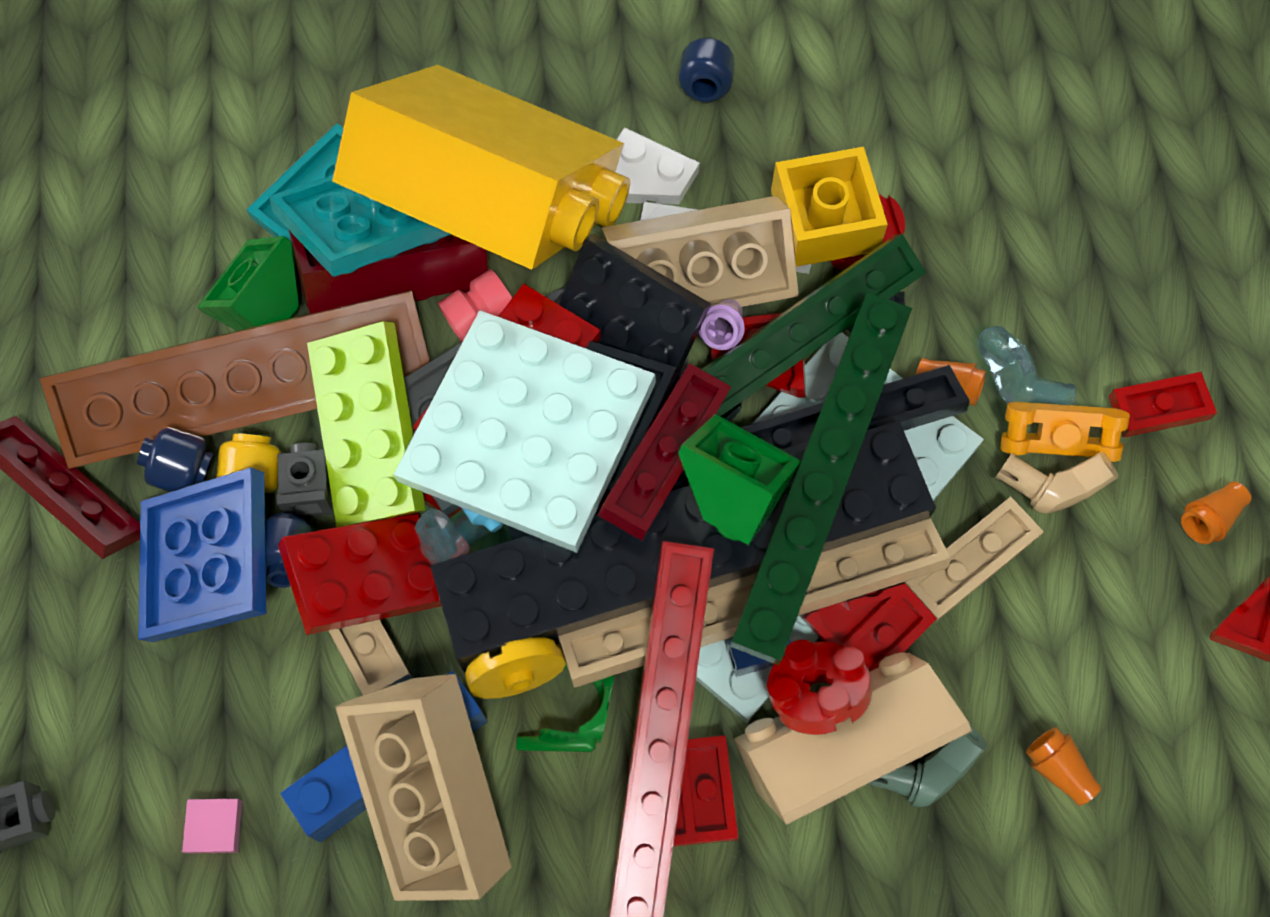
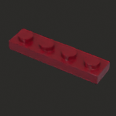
(656, 462)
(64, 491)

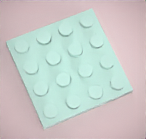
(526, 430)

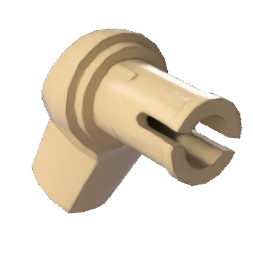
(1058, 490)

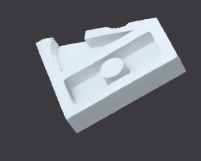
(654, 170)

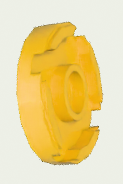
(518, 669)

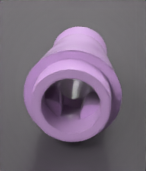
(719, 332)

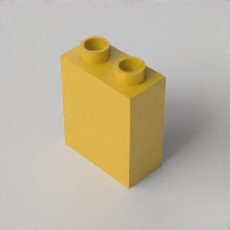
(480, 164)

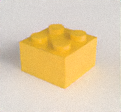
(831, 205)

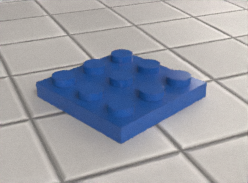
(202, 556)

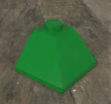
(255, 286)
(735, 477)

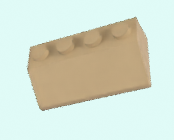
(718, 251)
(903, 722)
(425, 790)

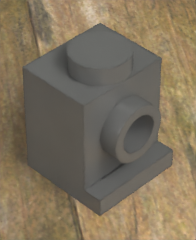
(308, 495)
(34, 812)

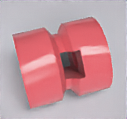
(485, 294)

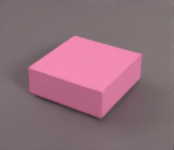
(212, 826)

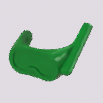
(587, 736)

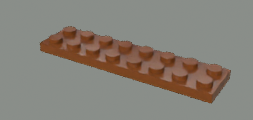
(211, 381)

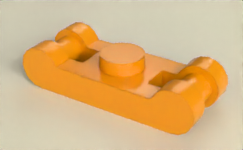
(1063, 430)

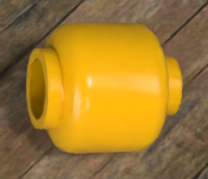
(250, 452)

